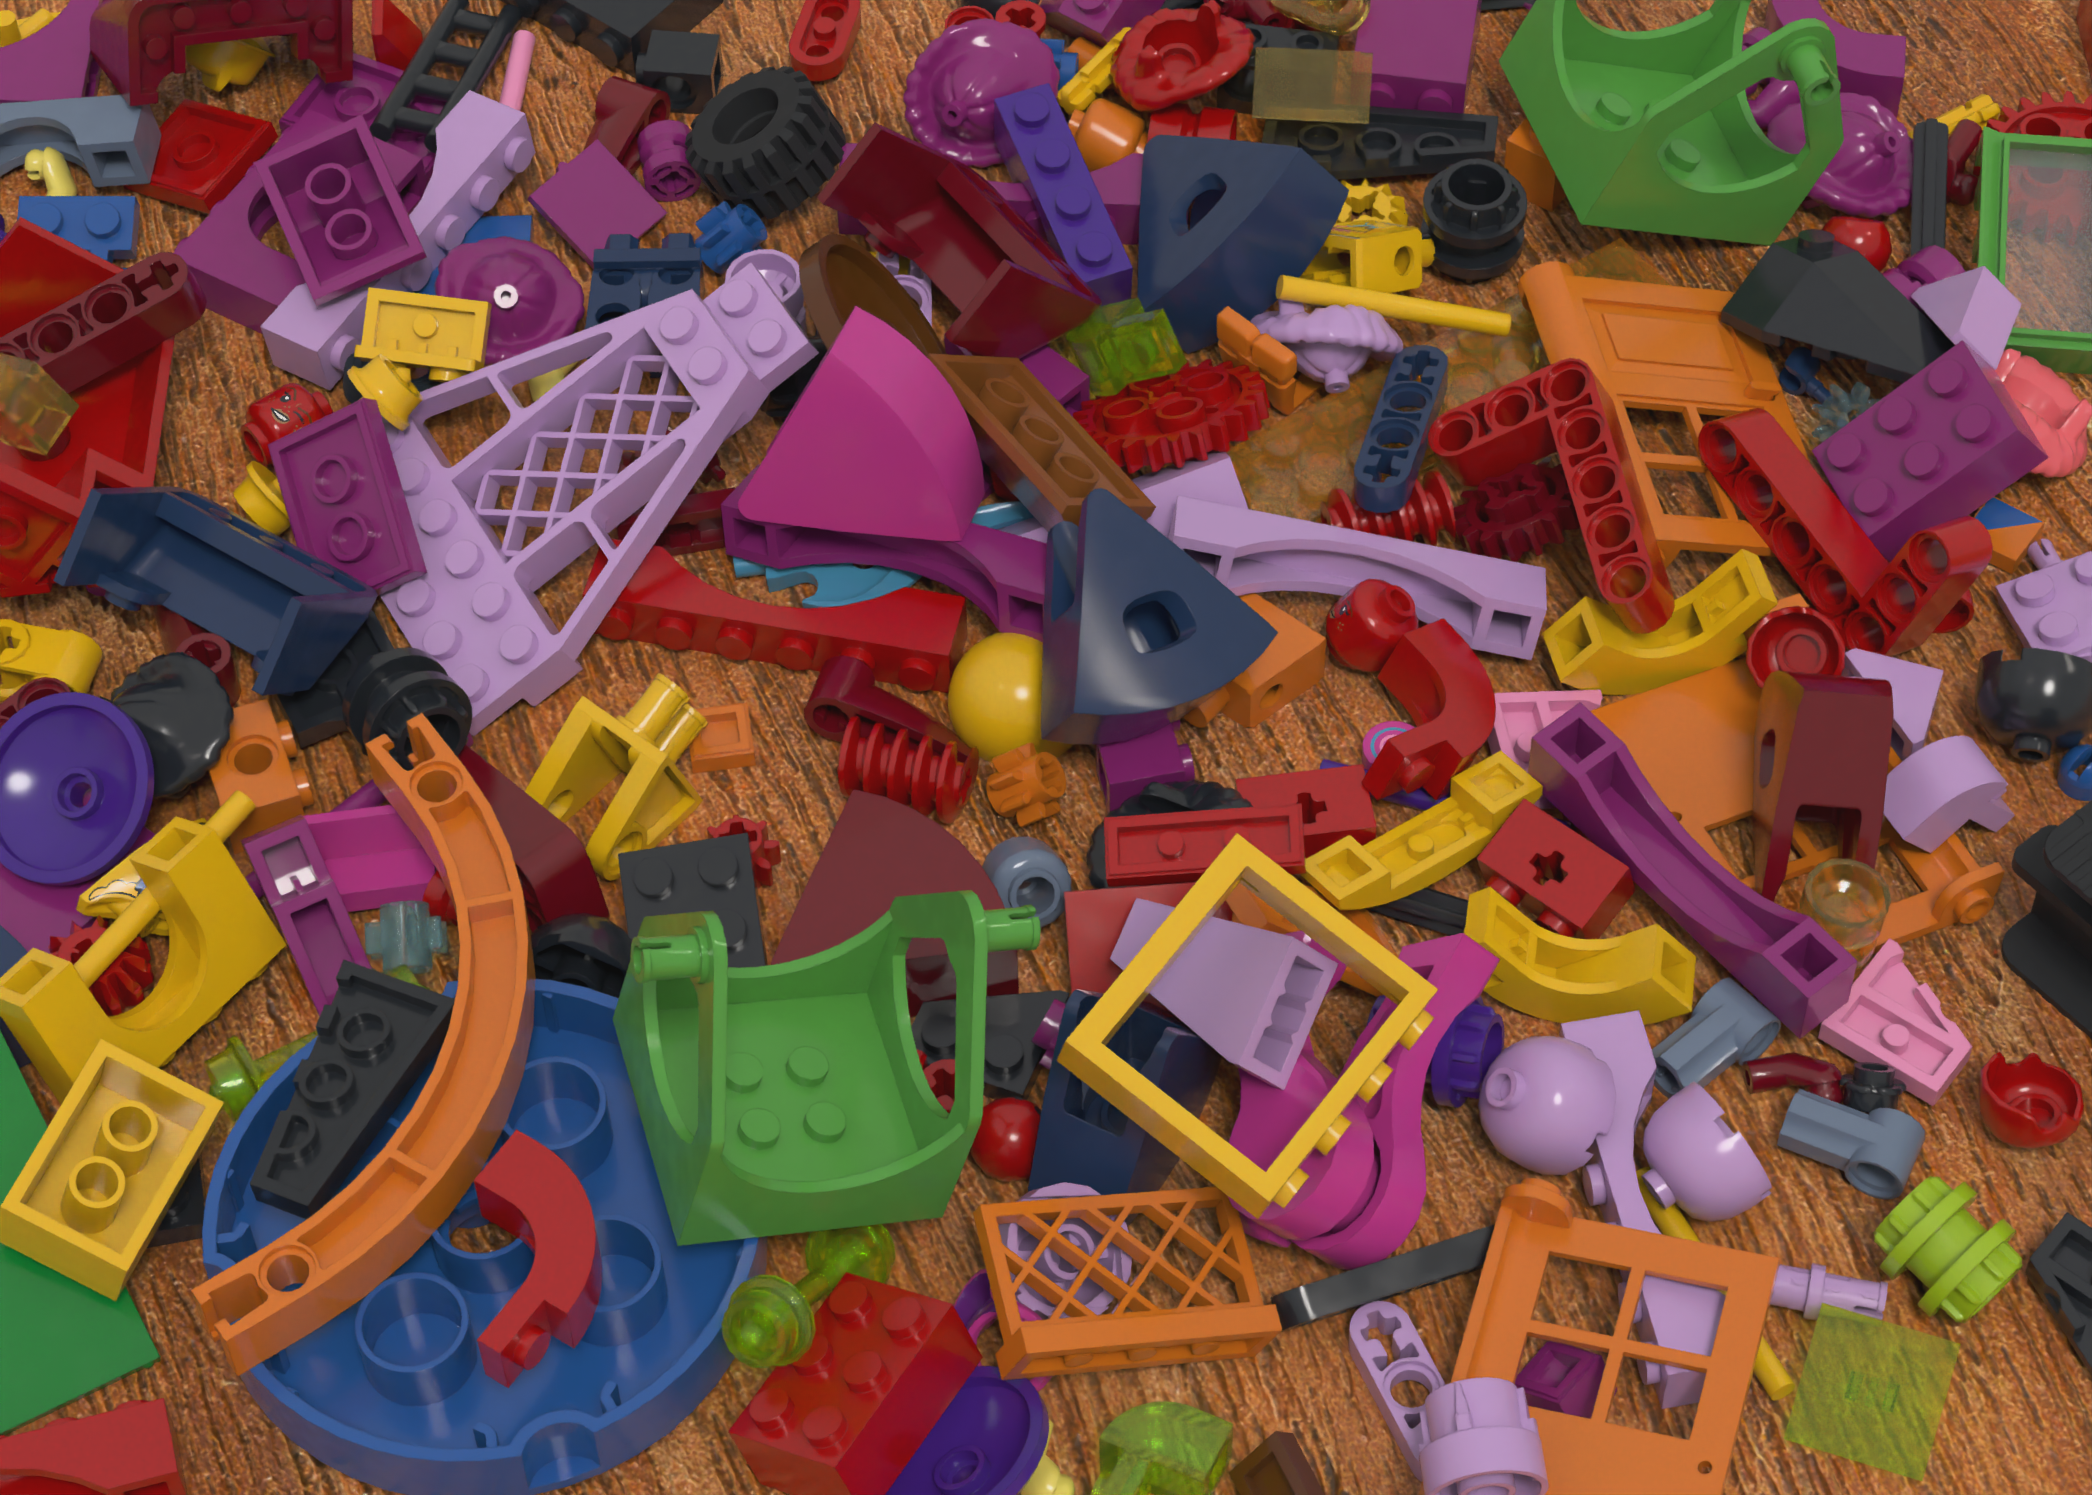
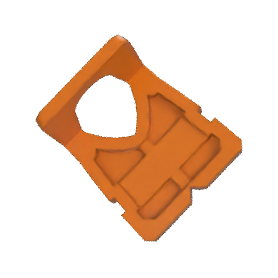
(1277, 364)

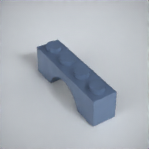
(98, 133)

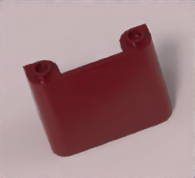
(147, 39)

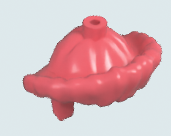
(2050, 411)

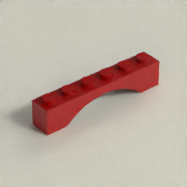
(901, 636)
(101, 1454)

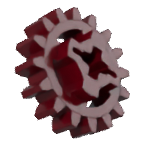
(1516, 512)

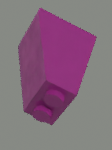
(1421, 52)

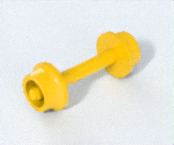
(377, 380)

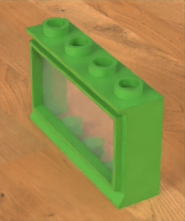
(2039, 240)

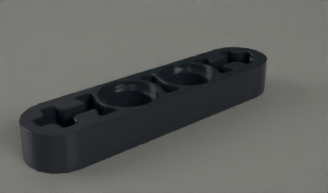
(1383, 1279)

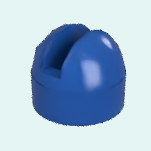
(2069, 782)

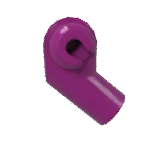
(1773, 99)

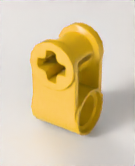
(46, 653)

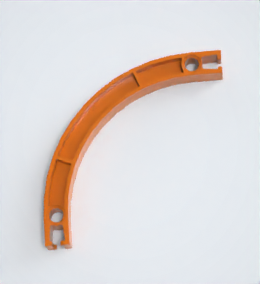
(460, 1111)

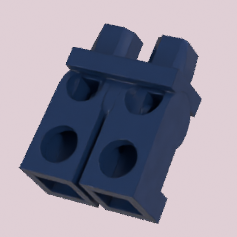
(636, 277)

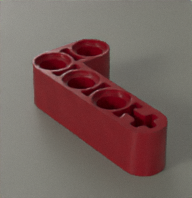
(109, 326)
(546, 852)

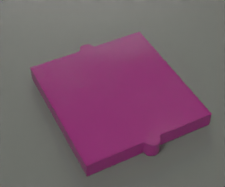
(595, 199)

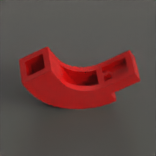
(1451, 706)
(547, 1208)

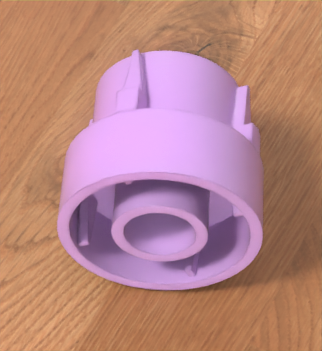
(1480, 1441)

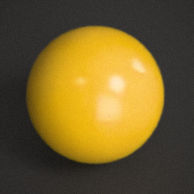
(999, 696)

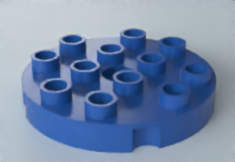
(399, 1376)

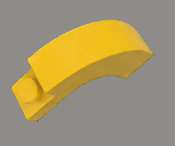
(1705, 632)
(1576, 977)

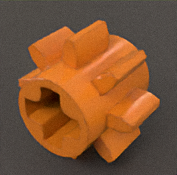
(1026, 784)

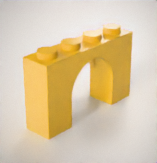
(215, 948)

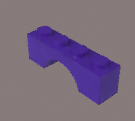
(1049, 164)

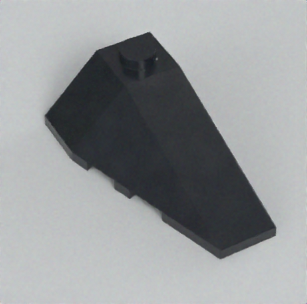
(1838, 304)

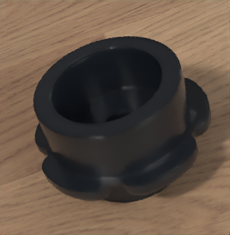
(1871, 1087)

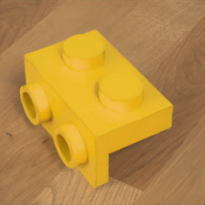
(425, 332)

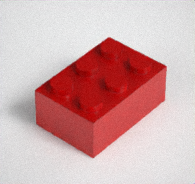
(860, 1394)

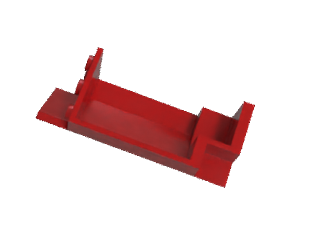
(111, 432)

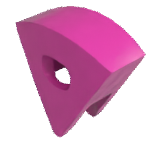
(872, 445)

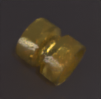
(1848, 904)

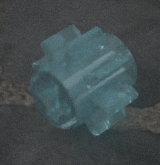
(1835, 408)
(406, 936)

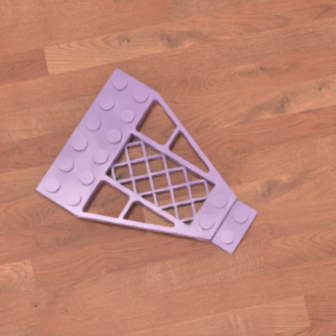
(478, 595)

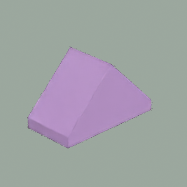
(1972, 309)
(1913, 692)

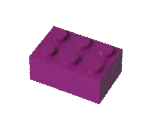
(1930, 450)

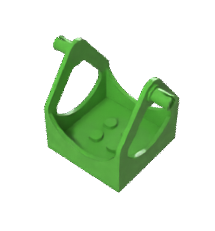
(1660, 121)
(799, 1082)

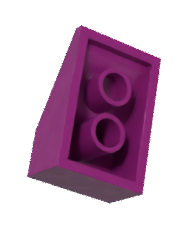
(340, 210)

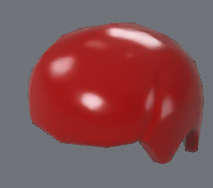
(1795, 642)
(2029, 1102)

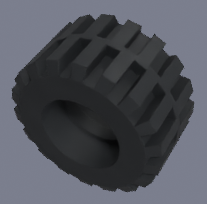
(766, 142)

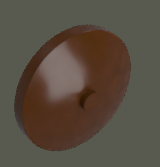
(843, 275)

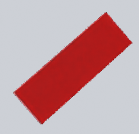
(1186, 843)

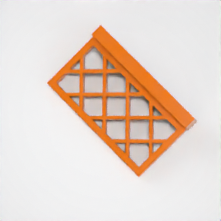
(1131, 1338)

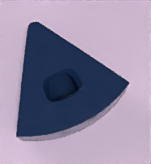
(1253, 219)
(1133, 628)
(1092, 1141)

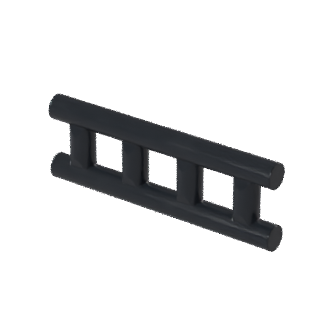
(437, 49)

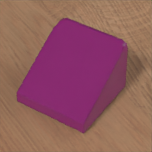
(1563, 1379)

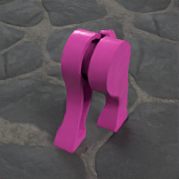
(1374, 1178)

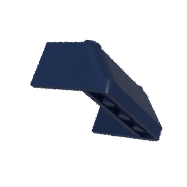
(221, 575)

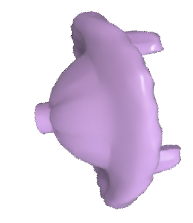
(1330, 340)

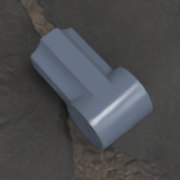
(1723, 1030)
(1871, 1148)

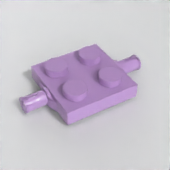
(2052, 604)

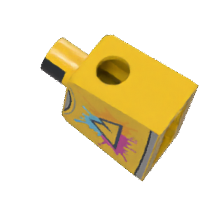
(1381, 256)

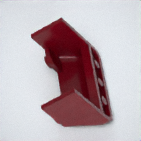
(966, 240)

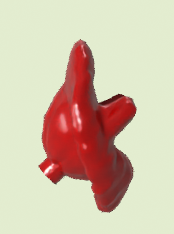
(1179, 56)

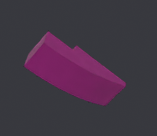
(305, 905)

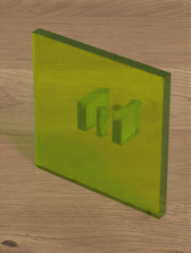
(1872, 1391)

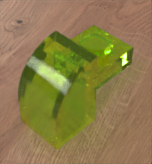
(1125, 346)
(1163, 1451)

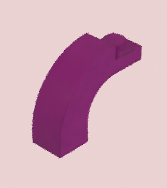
(1865, 61)

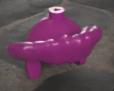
(959, 78)
(1871, 167)
(528, 290)

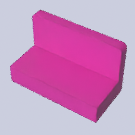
(371, 856)

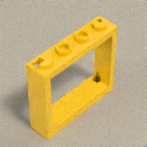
(1172, 1124)

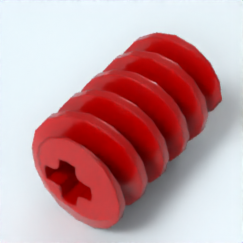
(1425, 513)
(906, 773)

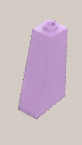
(1237, 988)

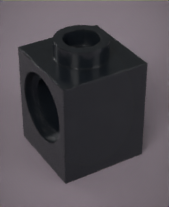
(684, 67)

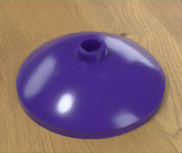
(47, 764)
(982, 1441)

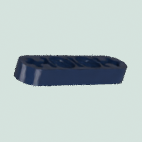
(1400, 427)

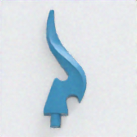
(846, 584)

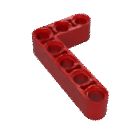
(1572, 414)
(1825, 550)

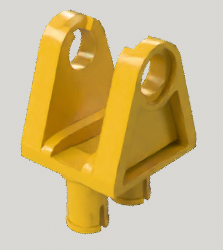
(645, 746)

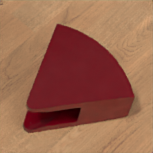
(1819, 760)
(868, 861)

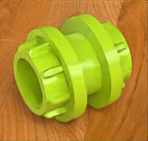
(1947, 1249)

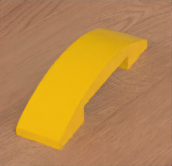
(1427, 844)

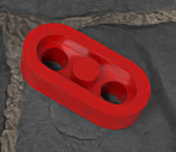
(824, 37)

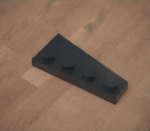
(1392, 142)
(359, 1071)

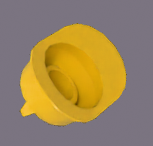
(228, 61)

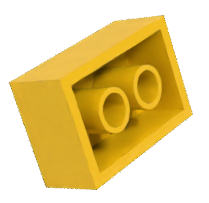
(107, 1169)

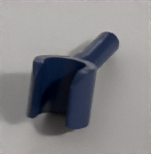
(1800, 374)

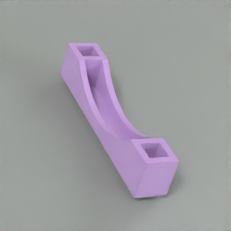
(475, 159)
(1484, 598)
(1668, 1310)

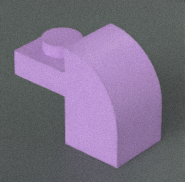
(1942, 790)

